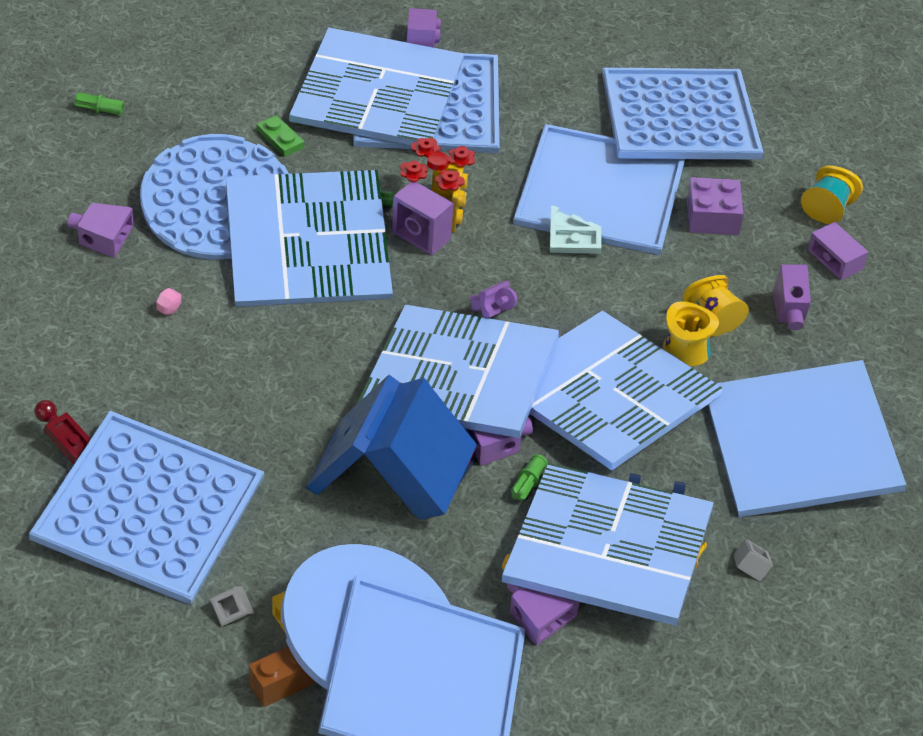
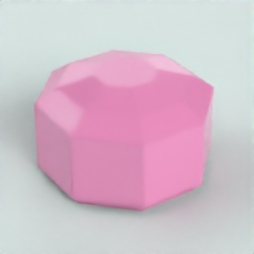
(168, 301)

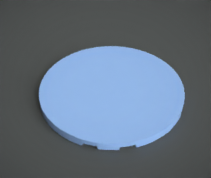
(187, 191)
(320, 592)

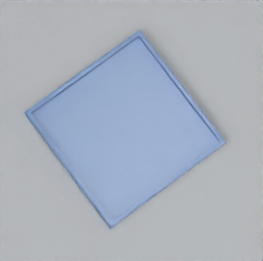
(588, 179)
(804, 439)
(420, 668)

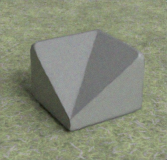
(753, 560)
(231, 605)

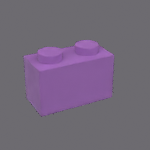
(423, 27)
(838, 250)

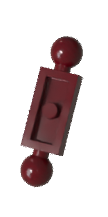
(62, 430)

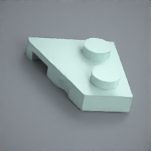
(573, 234)

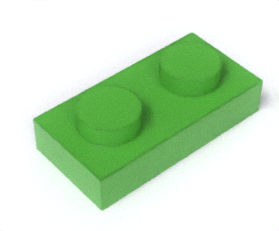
(280, 136)

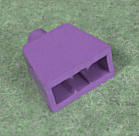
(103, 227)
(792, 305)
(495, 446)
(540, 612)

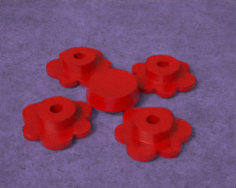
(437, 161)

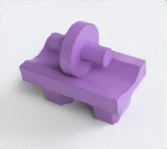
(494, 299)

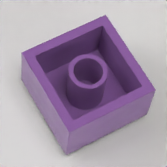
(714, 206)
(422, 217)

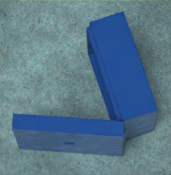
(407, 439)

